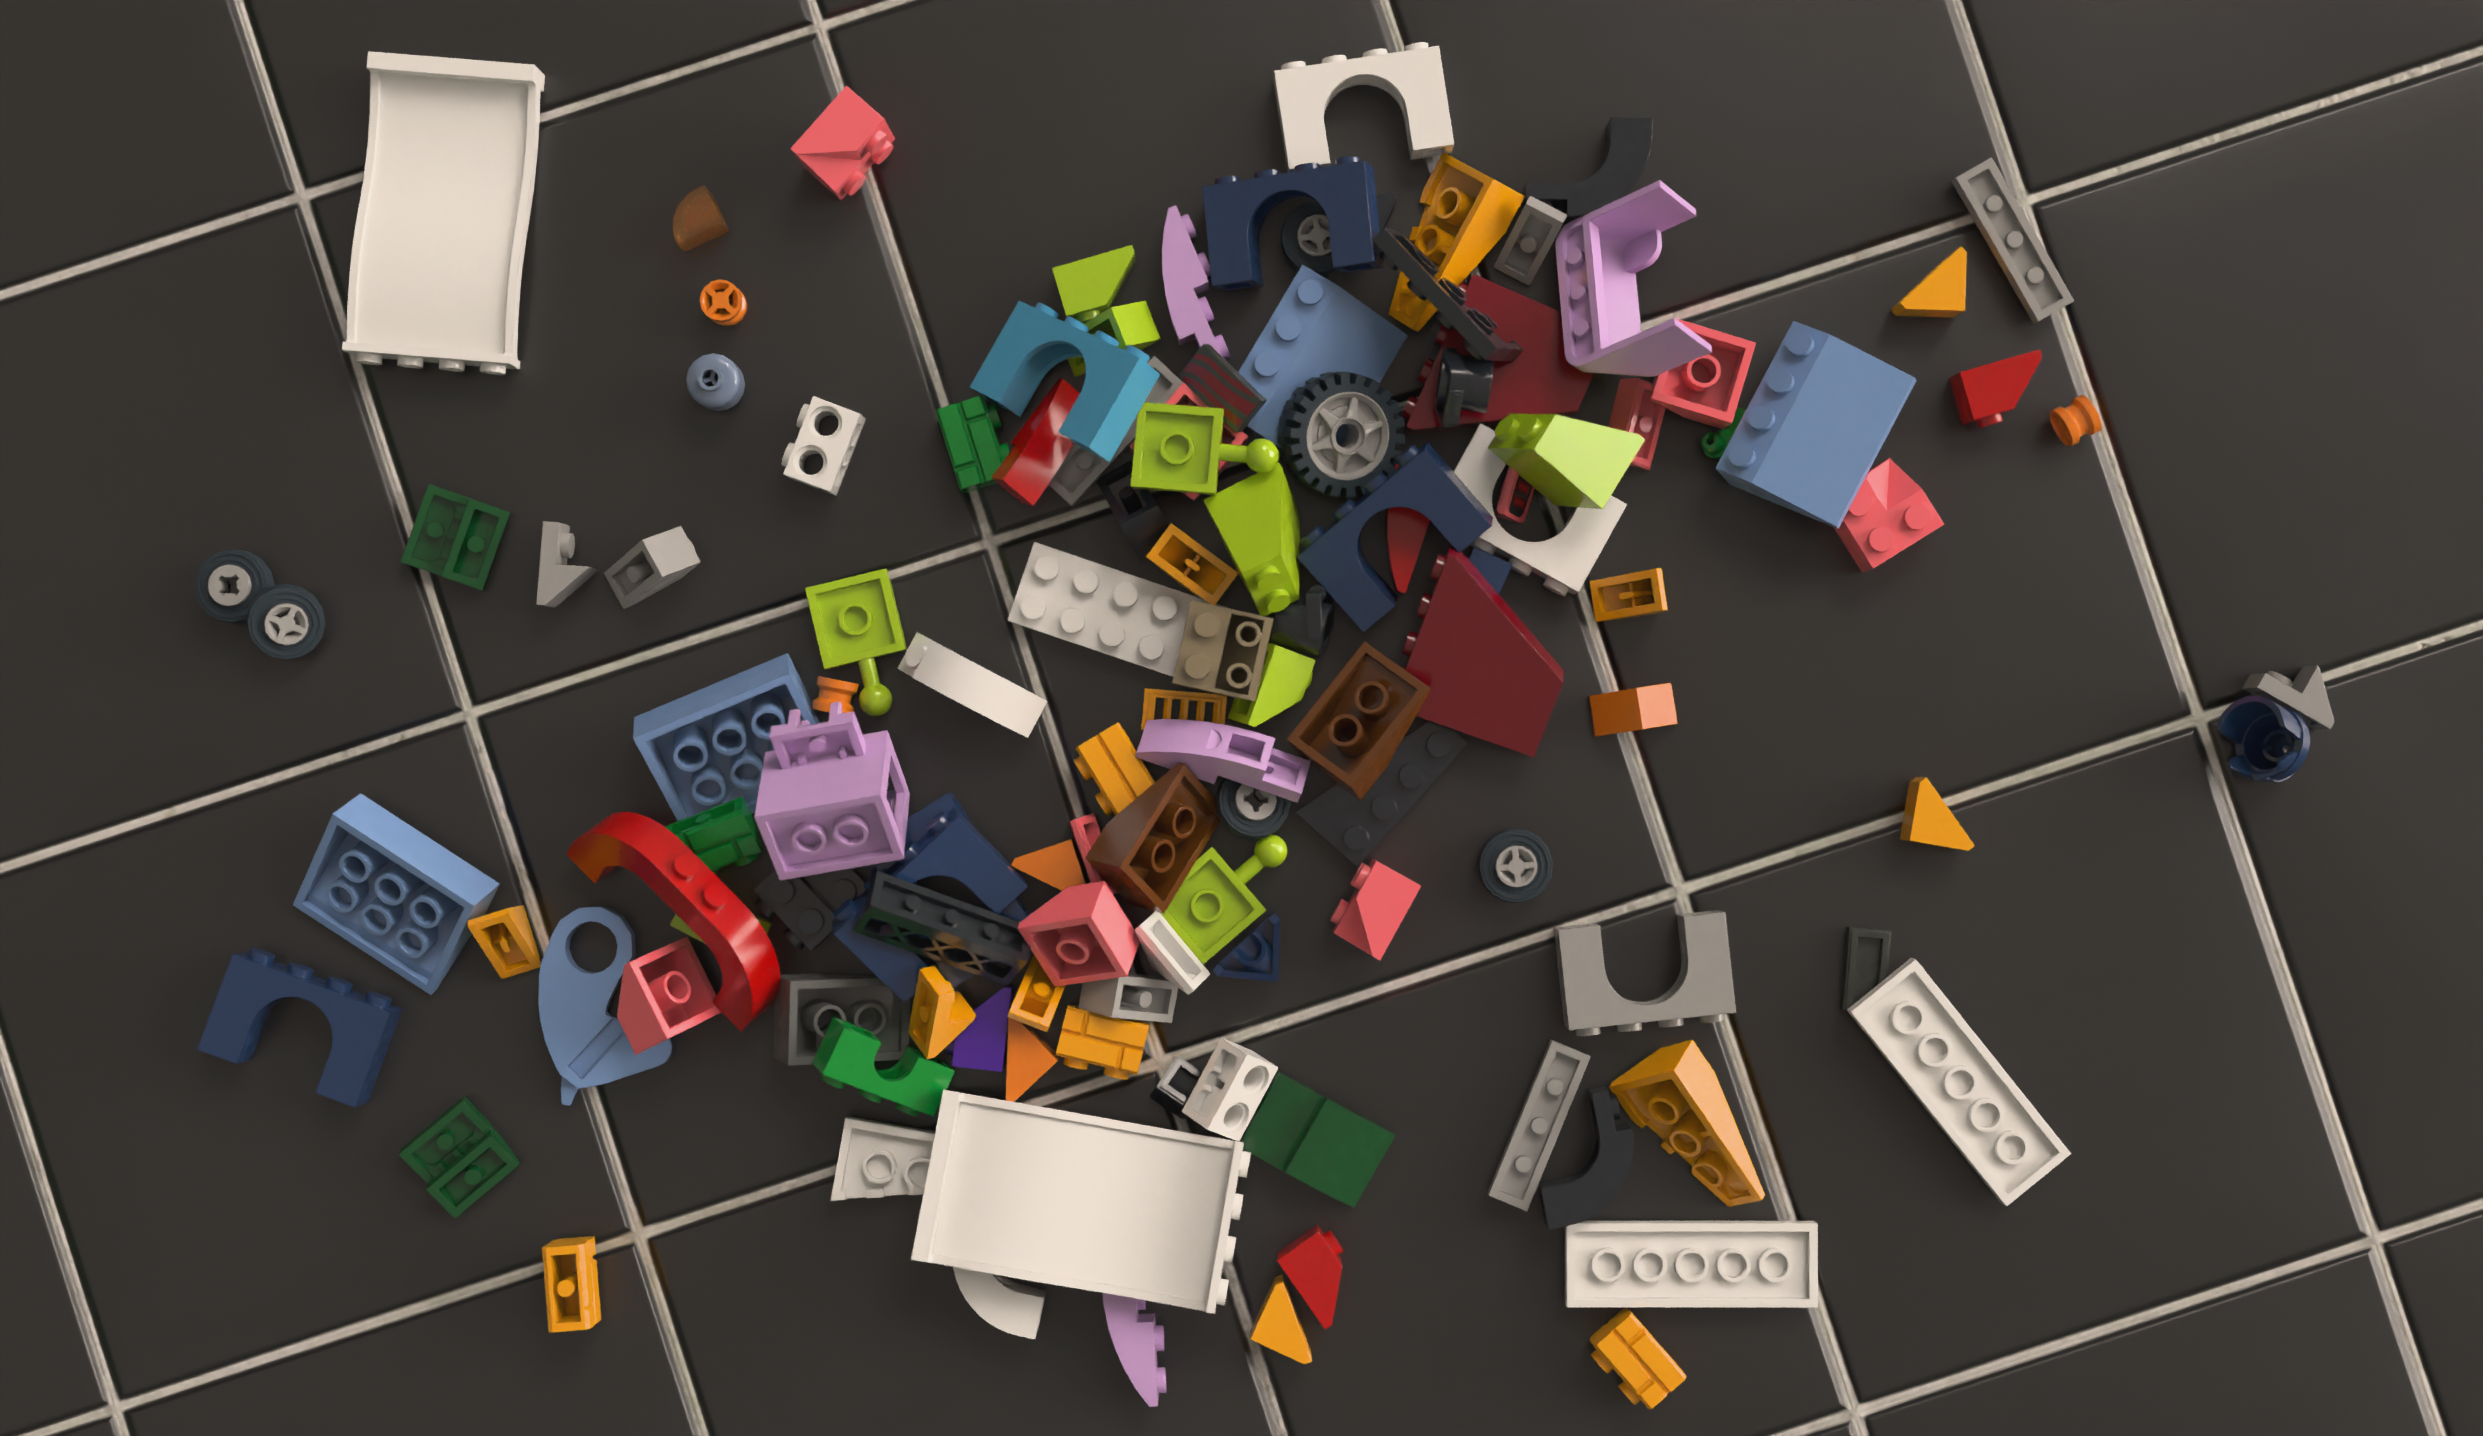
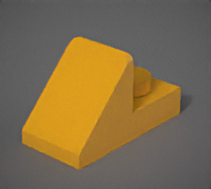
(1036, 998)
(937, 1013)

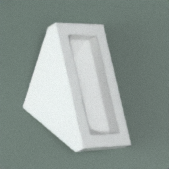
(1170, 954)

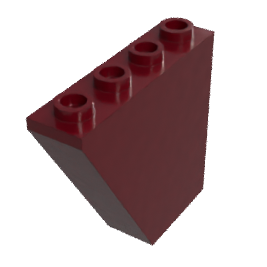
(1531, 384)
(1480, 661)

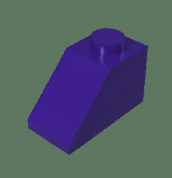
(986, 1038)

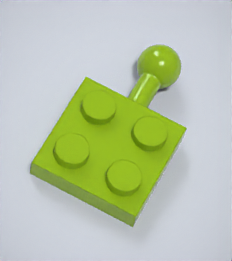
(1182, 447)
(857, 623)
(1215, 901)

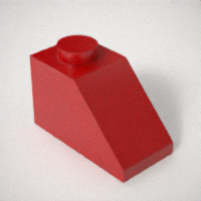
(1993, 388)
(1315, 1271)

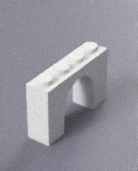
(1409, 76)
(1559, 560)

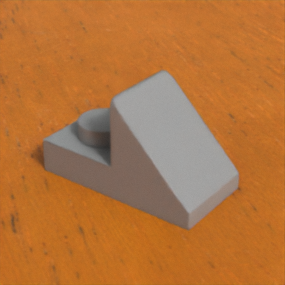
(1530, 240)
(556, 577)
(2305, 696)

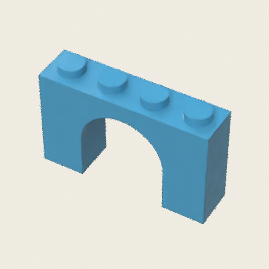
(1037, 341)

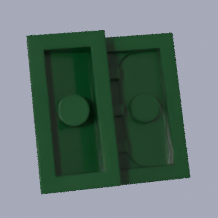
(455, 537)
(1280, 1120)
(1339, 1152)
(459, 1156)

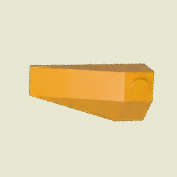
(1458, 227)
(1685, 1106)

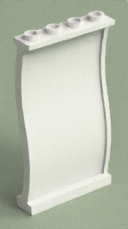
(443, 212)
(1080, 1201)

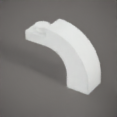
(972, 685)
(1002, 1302)

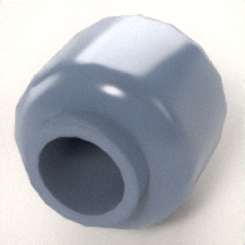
(725, 391)

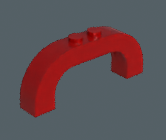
(697, 897)

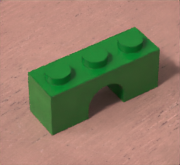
(849, 1057)

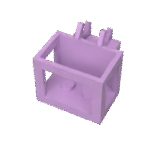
(828, 797)

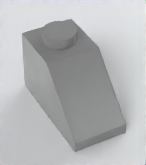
(652, 566)
(1131, 998)

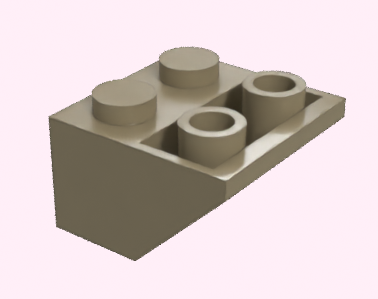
(1222, 651)

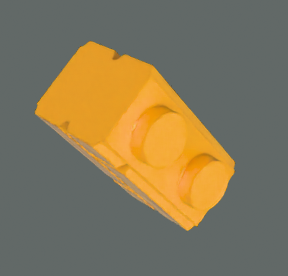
(1114, 768)
(1102, 1042)
(571, 1284)
(1637, 1358)

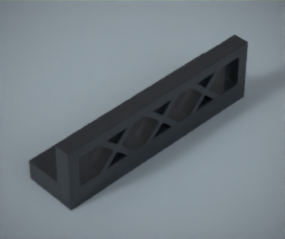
(947, 924)

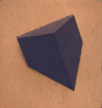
(1255, 955)

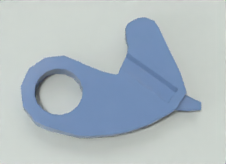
(574, 1007)

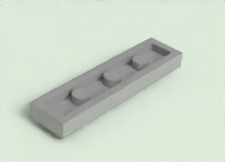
(2012, 240)
(1083, 468)
(1538, 1125)

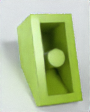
(1093, 283)
(1127, 324)
(1281, 685)

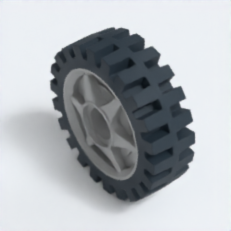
(1312, 427)

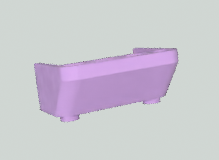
(1599, 287)

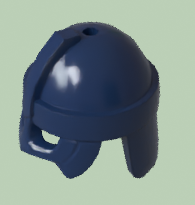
(2268, 739)

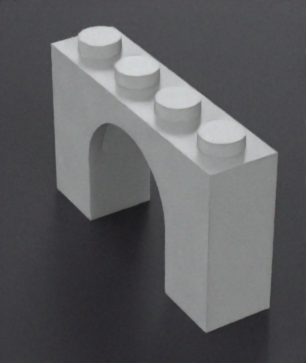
(1701, 989)

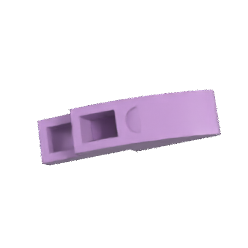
(1184, 278)
(1225, 752)
(1136, 1344)

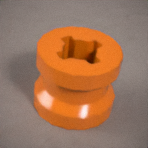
(716, 297)
(2075, 420)
(834, 691)

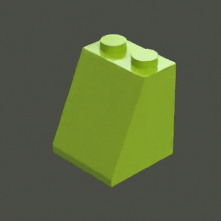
(1566, 457)
(1262, 536)

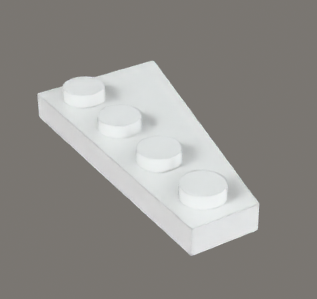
(881, 1160)

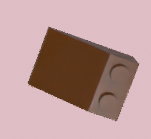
(1360, 720)
(1156, 840)

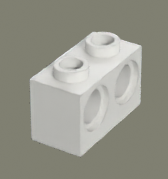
(834, 449)
(1229, 1089)

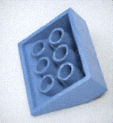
(1310, 334)
(1815, 425)
(716, 738)
(393, 892)

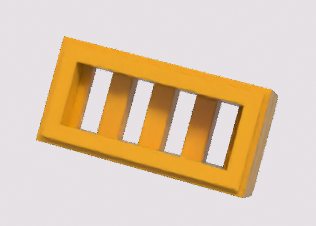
(1149, 703)

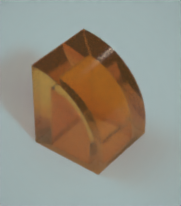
(698, 219)

